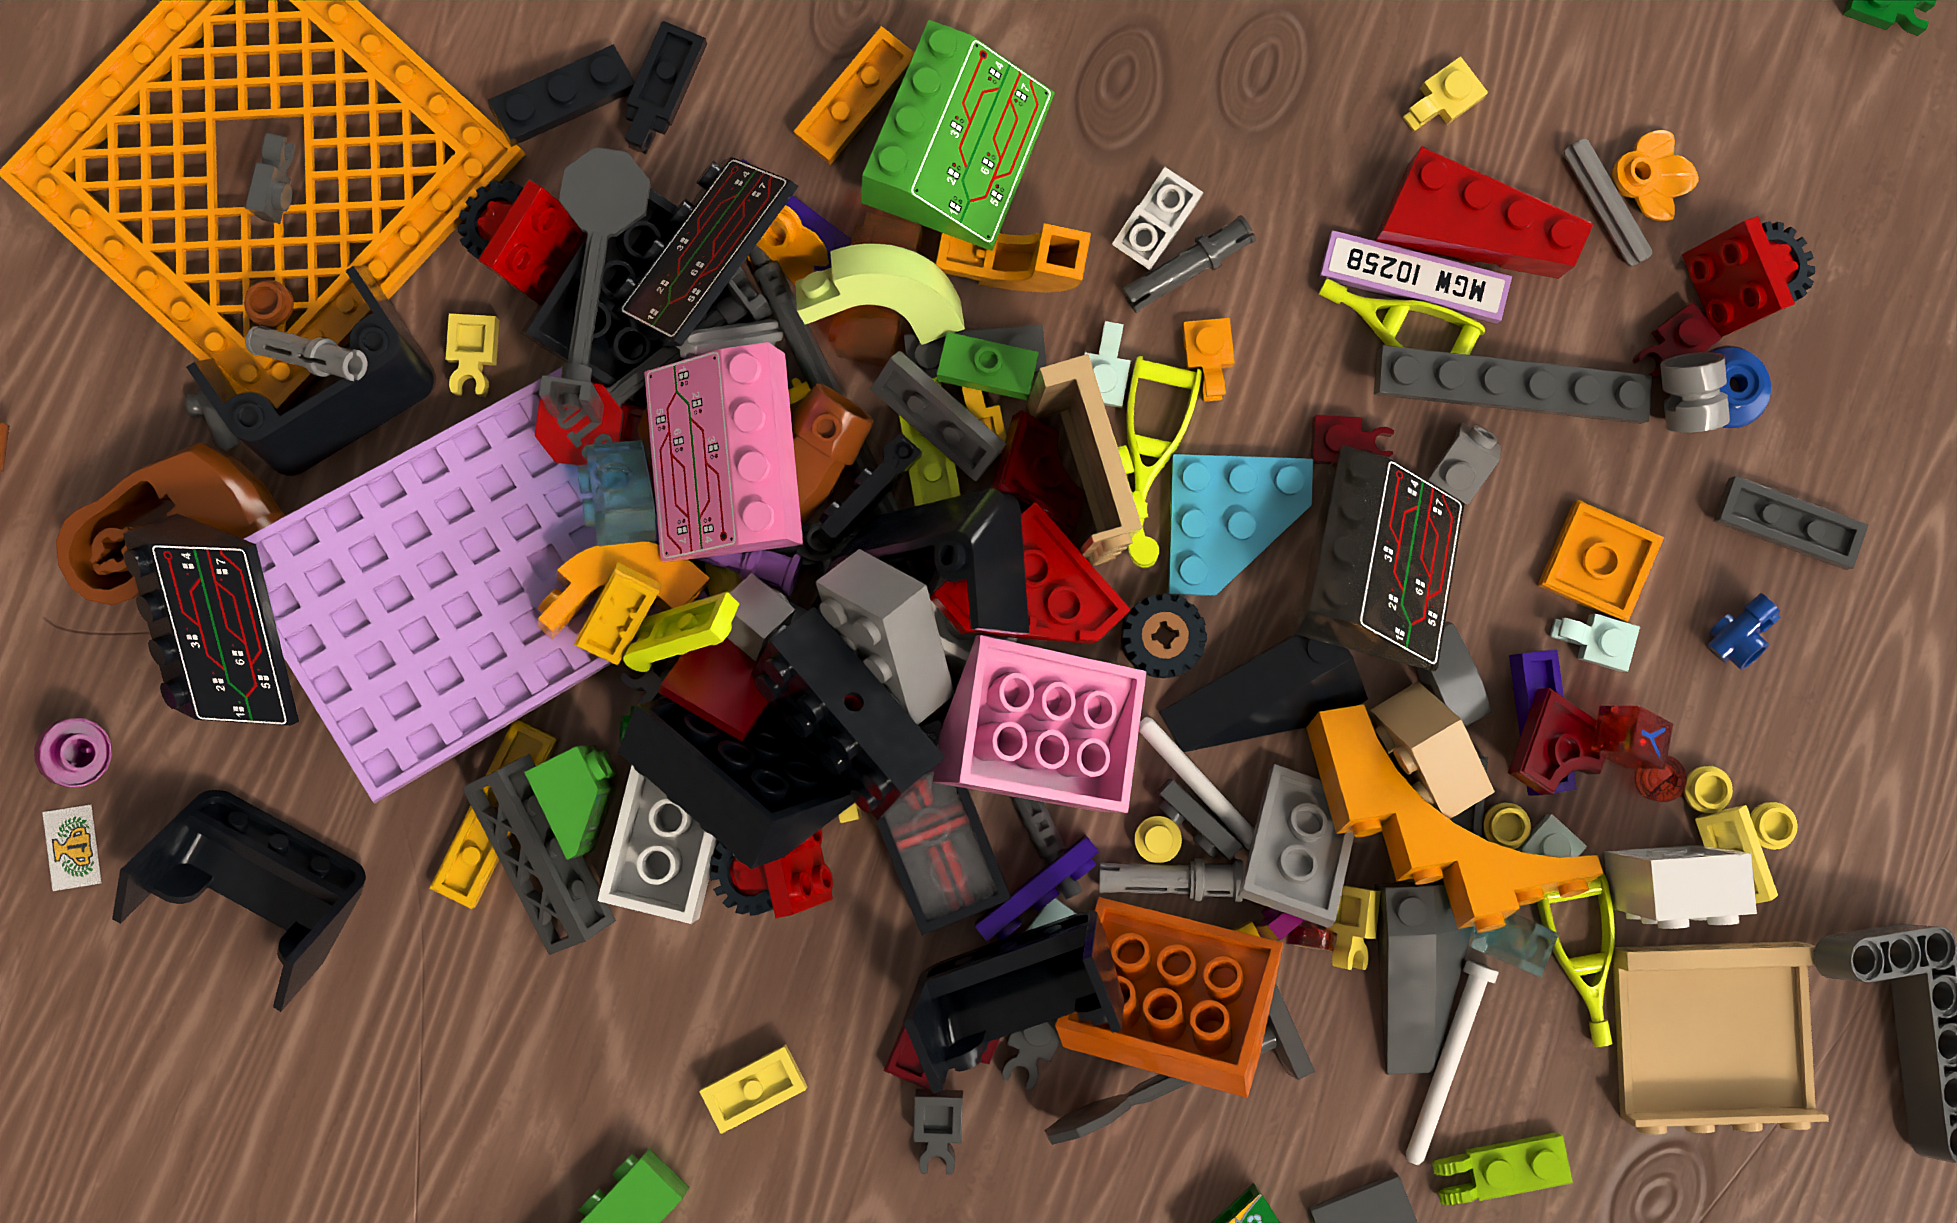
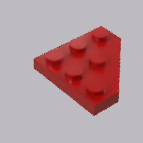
(1063, 589)

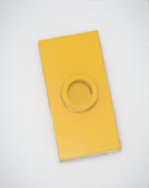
(617, 613)

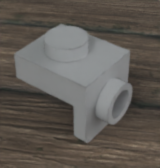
(1466, 462)

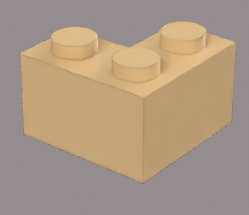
(1433, 748)

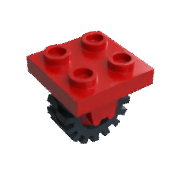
(519, 235)
(1749, 273)
(783, 885)

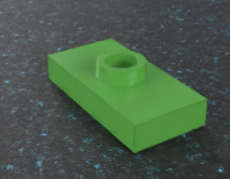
(987, 366)

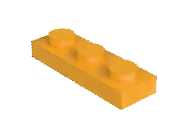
(855, 96)

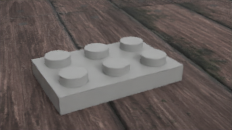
(1294, 852)

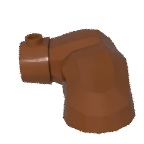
(825, 439)
(192, 482)

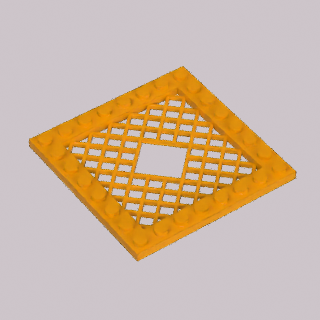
(135, 68)

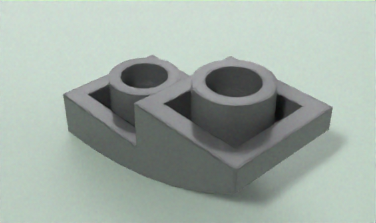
(1457, 679)

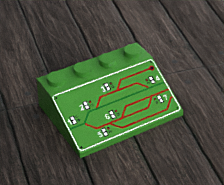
(956, 138)

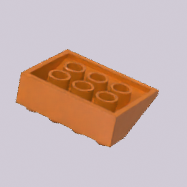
(1190, 998)

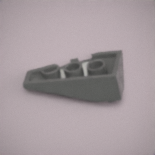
(1418, 972)

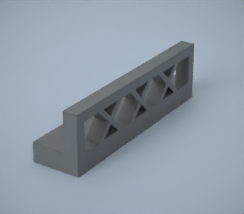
(567, 884)

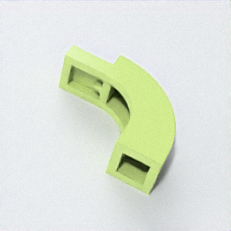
(885, 278)

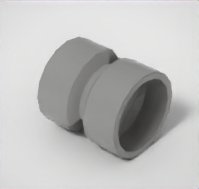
(1695, 392)

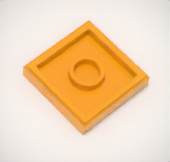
(1600, 561)

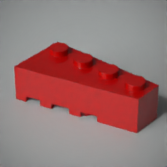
(1479, 219)

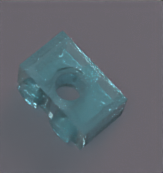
(619, 493)

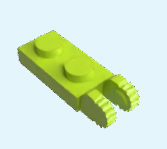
(1506, 1169)

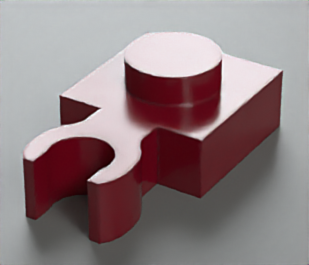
(1681, 334)
(1334, 431)

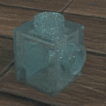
(1518, 943)

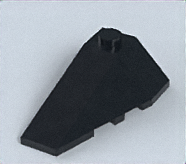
(1267, 695)

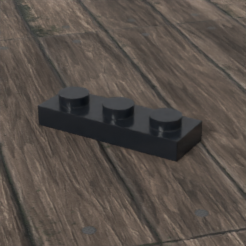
(561, 95)

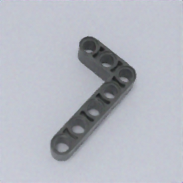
(1924, 994)

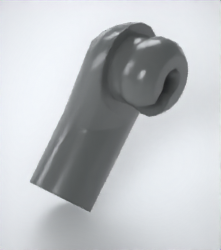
(199, 405)

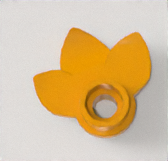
(1659, 175)
(792, 246)

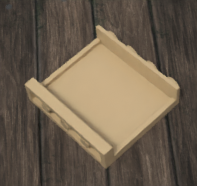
(1073, 393)
(1715, 1036)

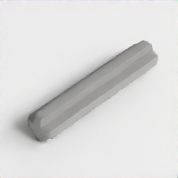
(1607, 202)
(728, 336)

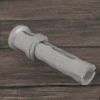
(1195, 879)

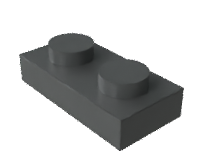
(1210, 835)

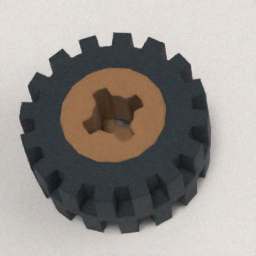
(1151, 651)

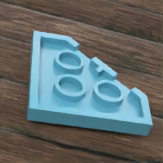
(1229, 514)

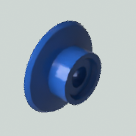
(1753, 383)

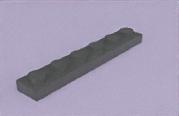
(1512, 384)

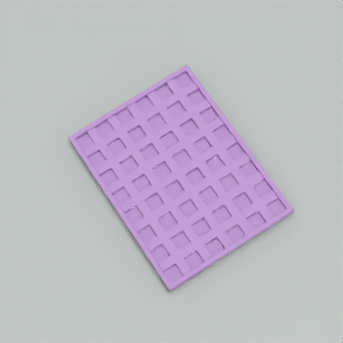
(422, 590)

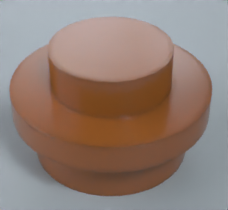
(269, 303)

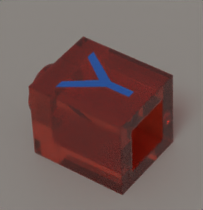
(1632, 737)

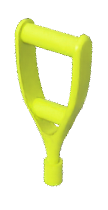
(1397, 312)
(1150, 446)
(1588, 964)

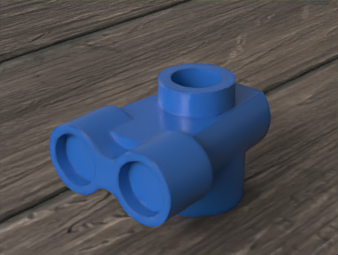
(1739, 637)

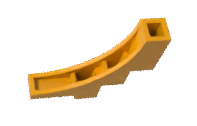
(1371, 796)

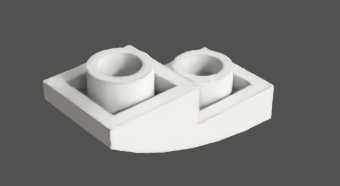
(1157, 218)

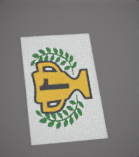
(72, 847)

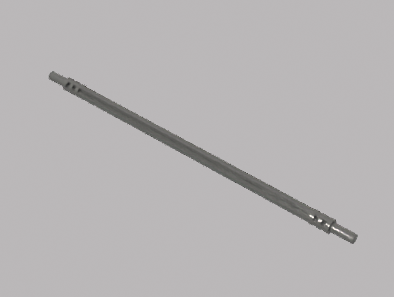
(816, 370)

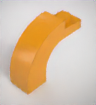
(1027, 263)
(590, 569)

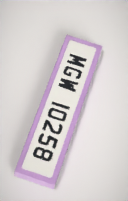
(1415, 276)

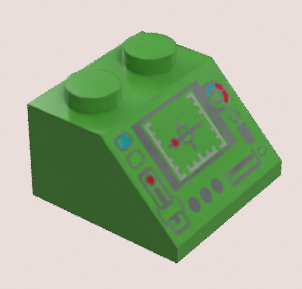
(575, 796)

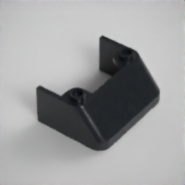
(343, 412)
(971, 540)
(257, 864)
(1012, 988)

